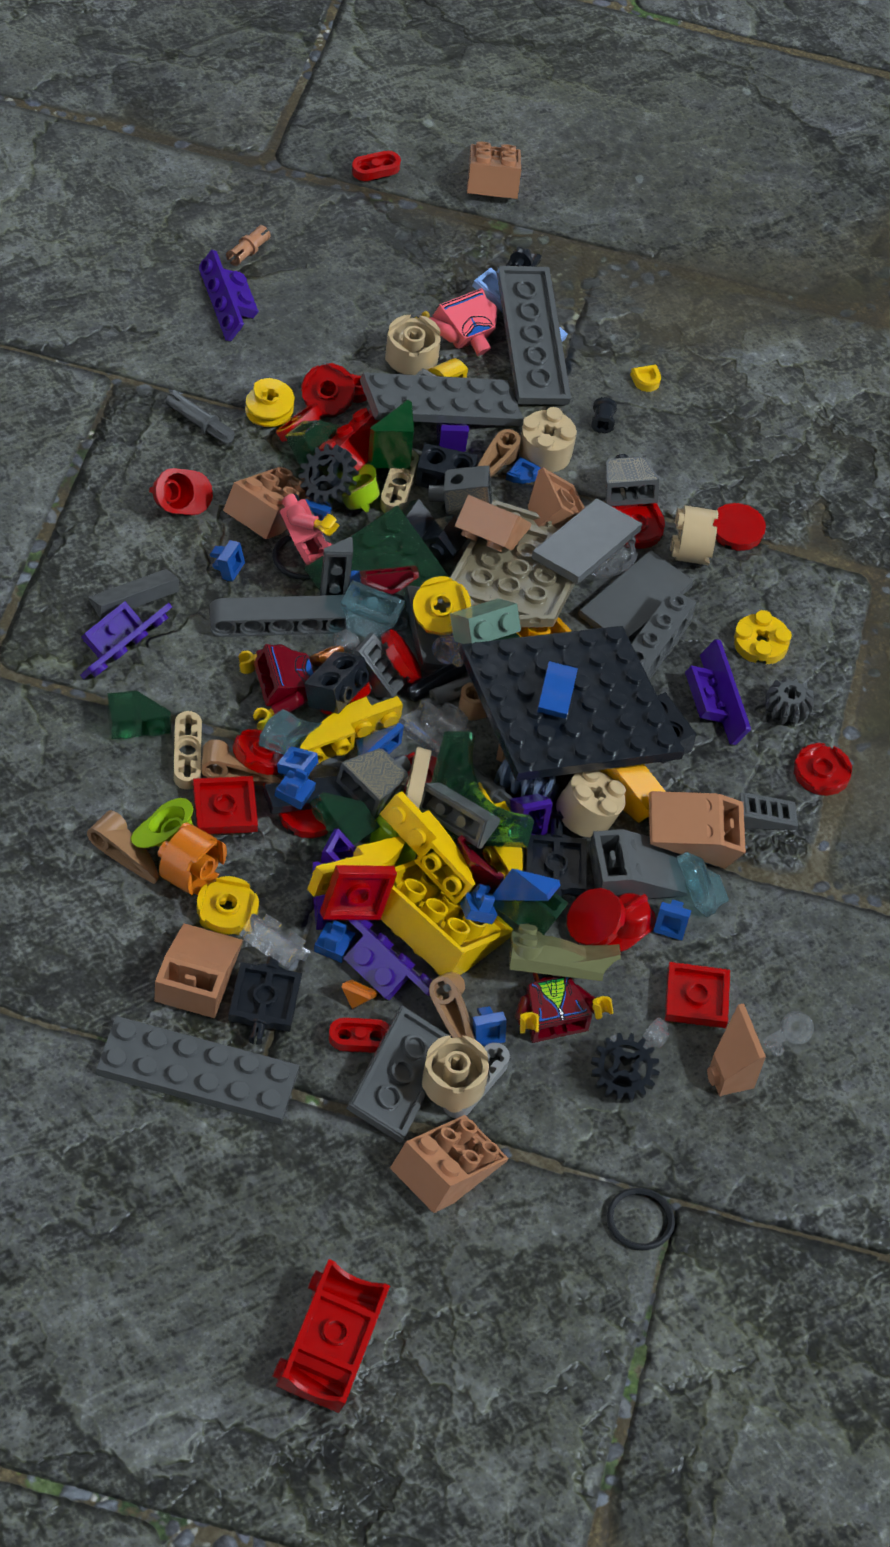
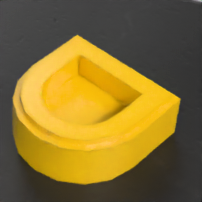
(646, 377)

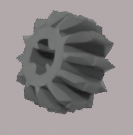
(789, 700)

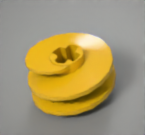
(269, 403)

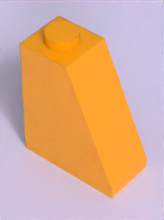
(638, 785)

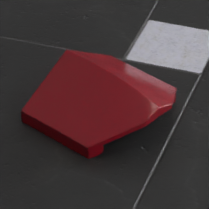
(389, 579)
(480, 870)

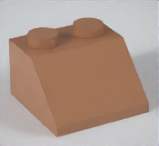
(492, 524)

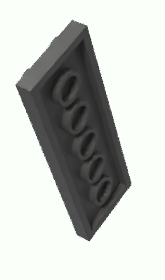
(533, 335)
(443, 398)
(198, 1070)

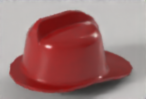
(182, 491)
(638, 920)

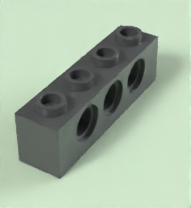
(663, 631)

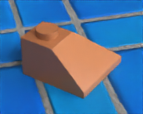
(554, 499)
(737, 1057)

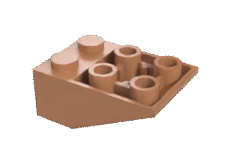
(494, 170)
(259, 499)
(698, 824)
(197, 970)
(447, 1162)

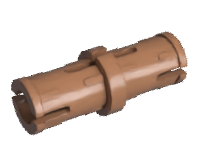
(248, 245)

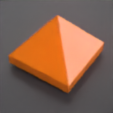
(320, 657)
(357, 993)

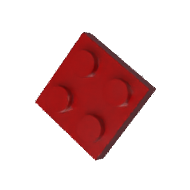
(225, 804)
(358, 892)
(697, 995)

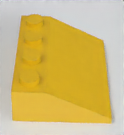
(436, 926)

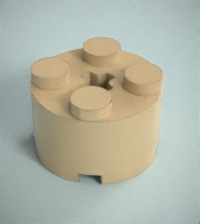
(412, 344)
(548, 439)
(695, 535)
(591, 802)
(455, 1072)

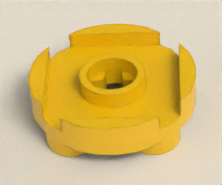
(426, 598)
(763, 625)
(225, 889)

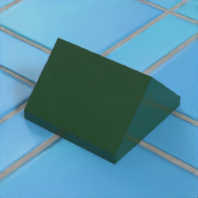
(392, 439)

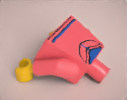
(466, 320)
(306, 528)

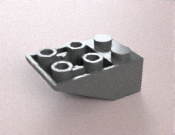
(630, 864)

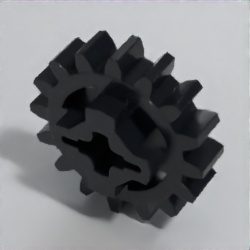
(328, 474)
(631, 1078)

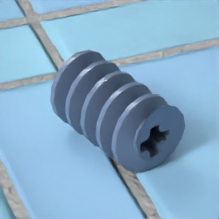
(542, 786)

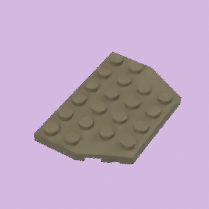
(514, 575)

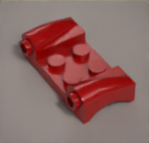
(331, 1337)

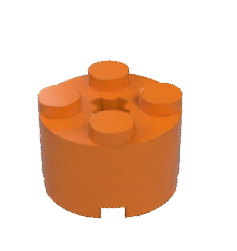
(191, 858)

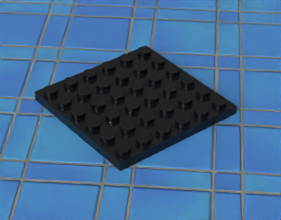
(611, 713)

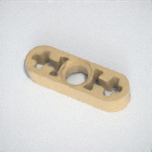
(401, 491)
(181, 740)
(418, 775)

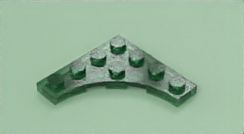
(387, 544)
(456, 771)

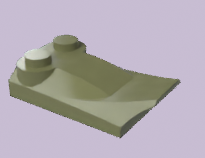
(556, 956)

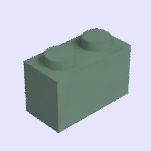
(485, 621)

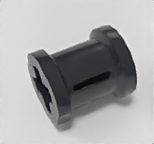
(603, 418)

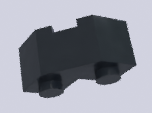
(438, 534)

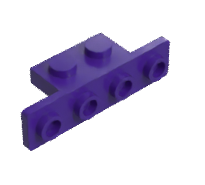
(228, 295)
(115, 631)
(717, 692)
(380, 964)

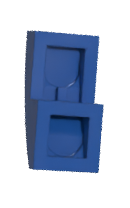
(557, 690)

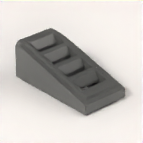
(382, 684)
(756, 820)

